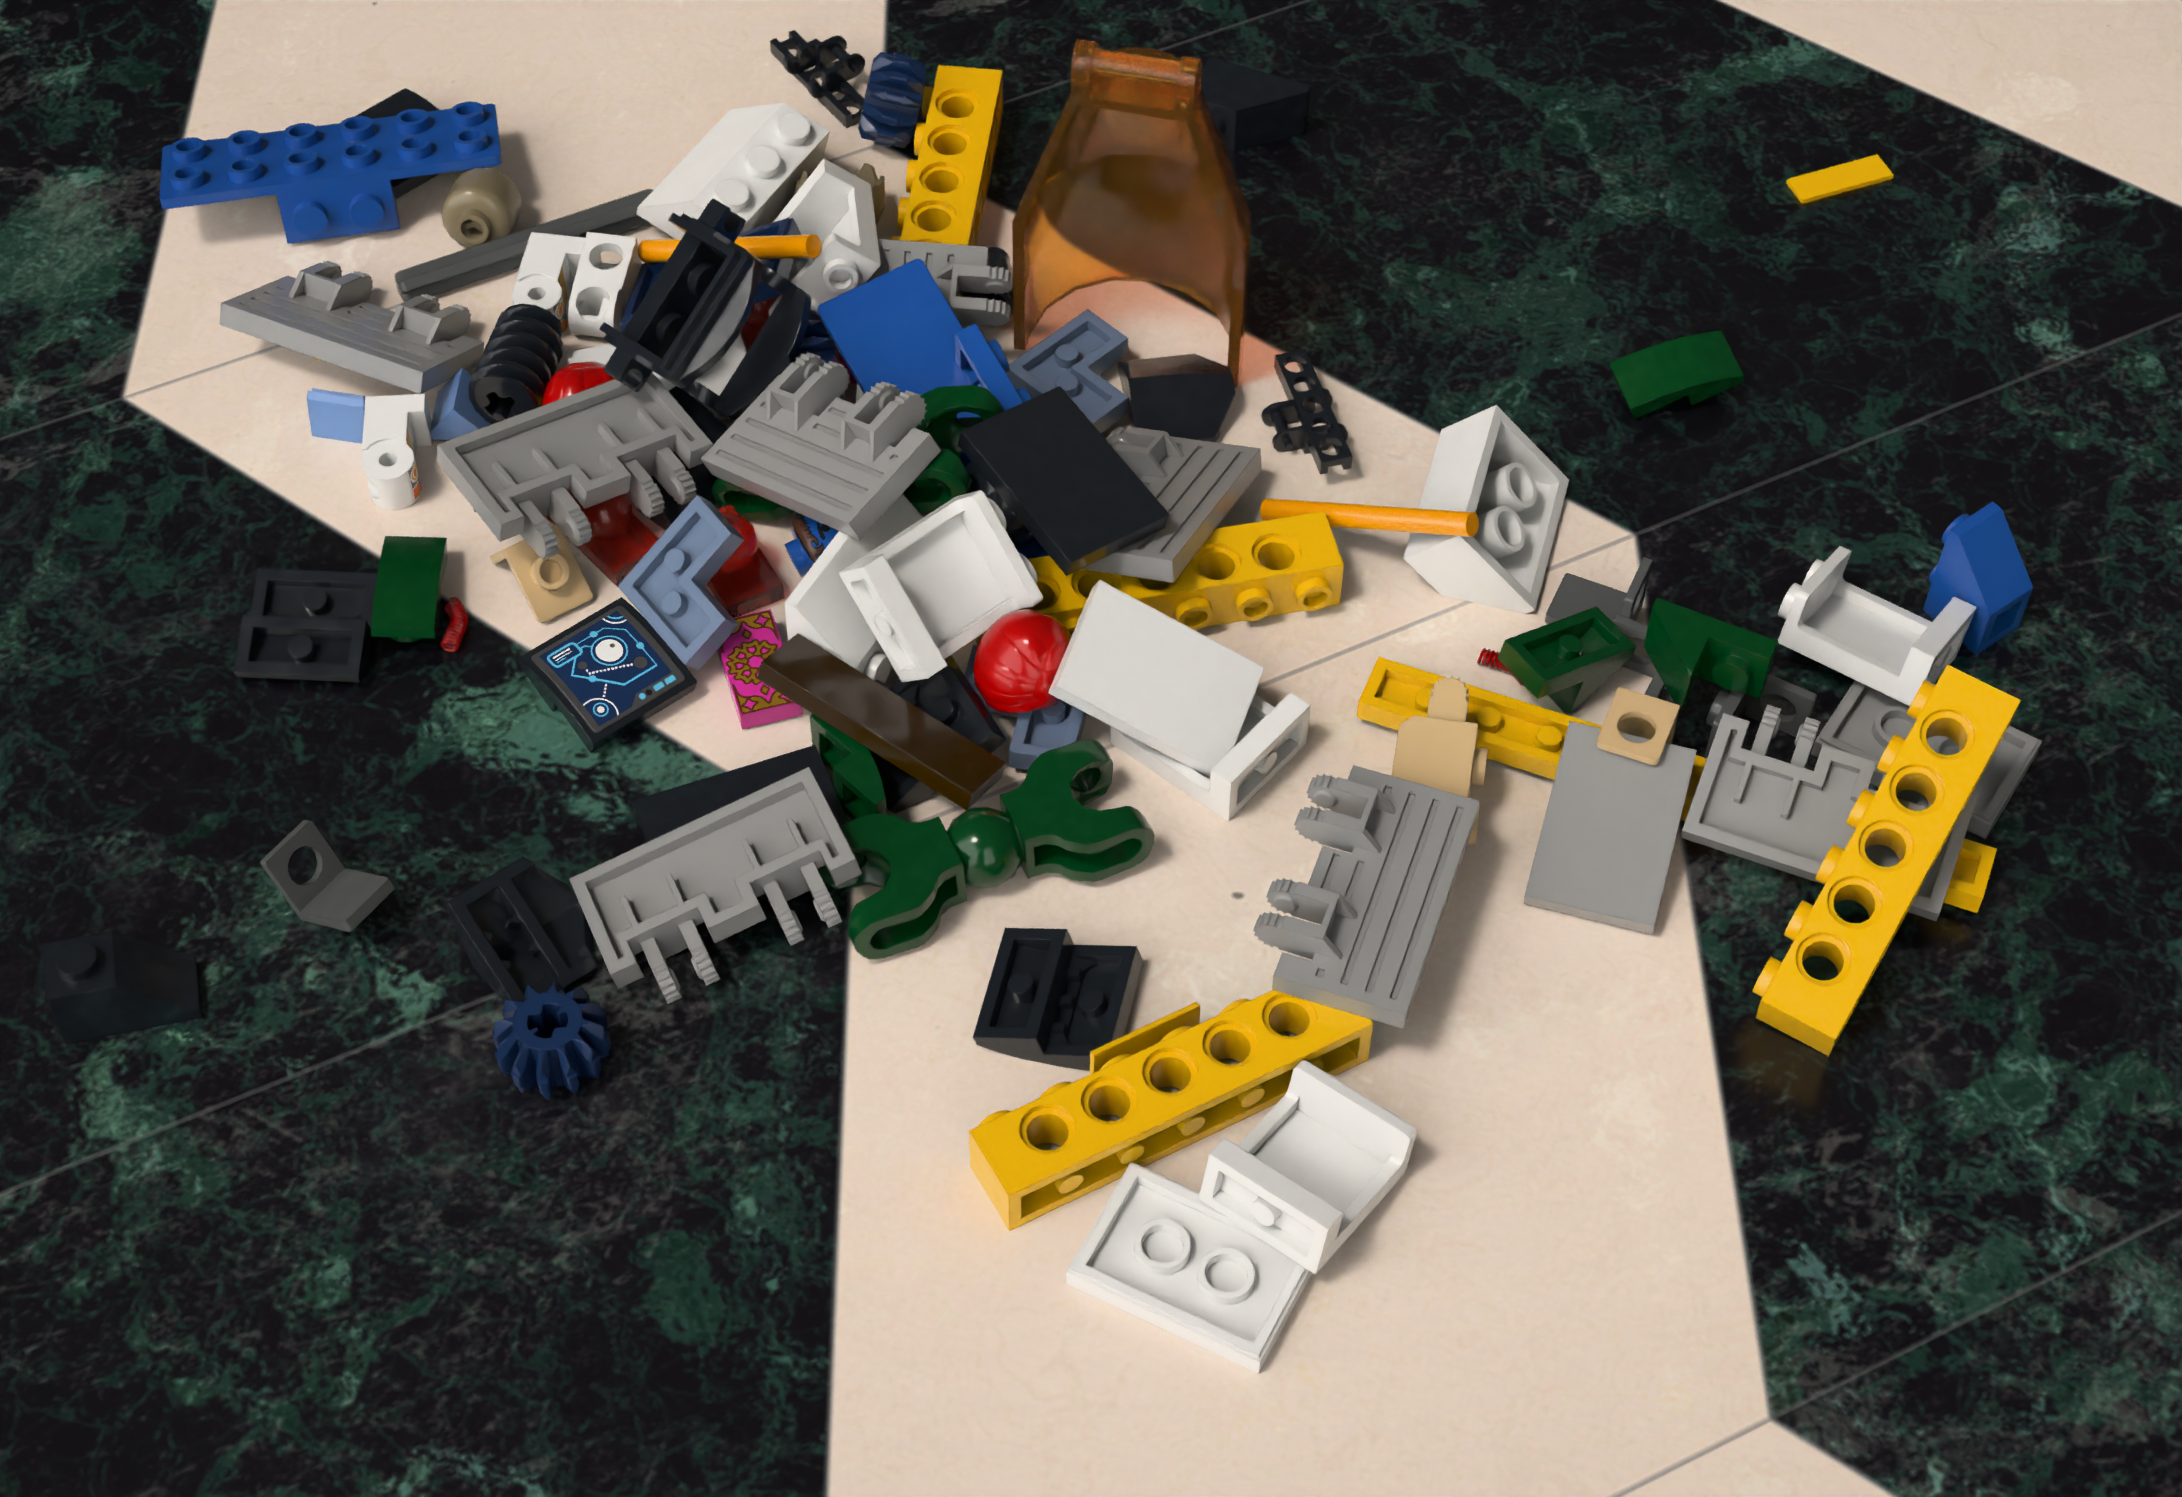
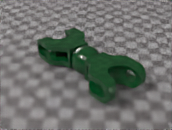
(935, 485)
(1038, 827)

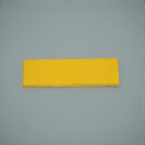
(1839, 179)
(1144, 1036)

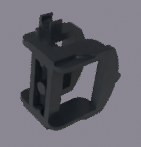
(699, 312)

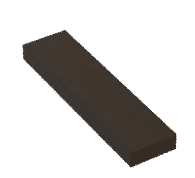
(881, 721)

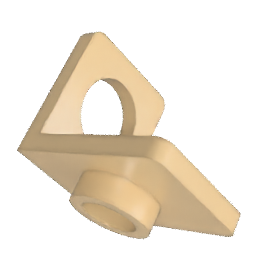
(548, 584)
(1641, 717)

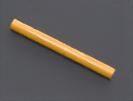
(760, 246)
(1377, 517)

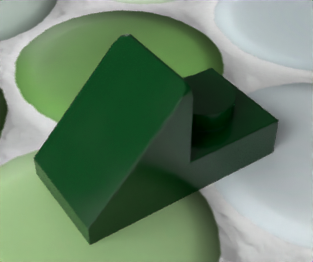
(1696, 645)
(1568, 657)

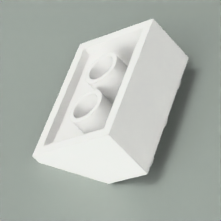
(744, 164)
(1518, 498)
(826, 611)

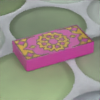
(741, 660)

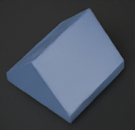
(454, 411)
(336, 415)

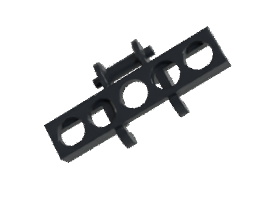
(833, 79)
(1302, 406)

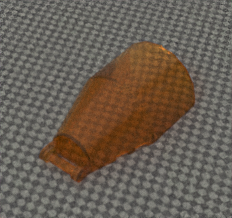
(1133, 193)

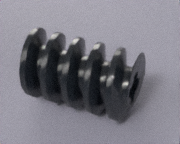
(516, 363)

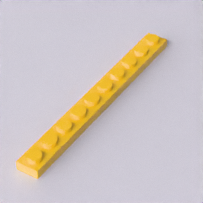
(1534, 739)

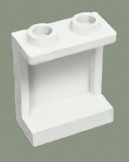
(842, 215)
(941, 584)
(1867, 634)
(1262, 749)
(1309, 1167)

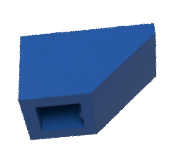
(1984, 570)

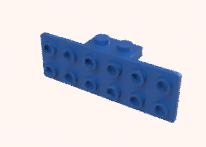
(331, 175)
(909, 336)

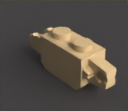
(1442, 746)

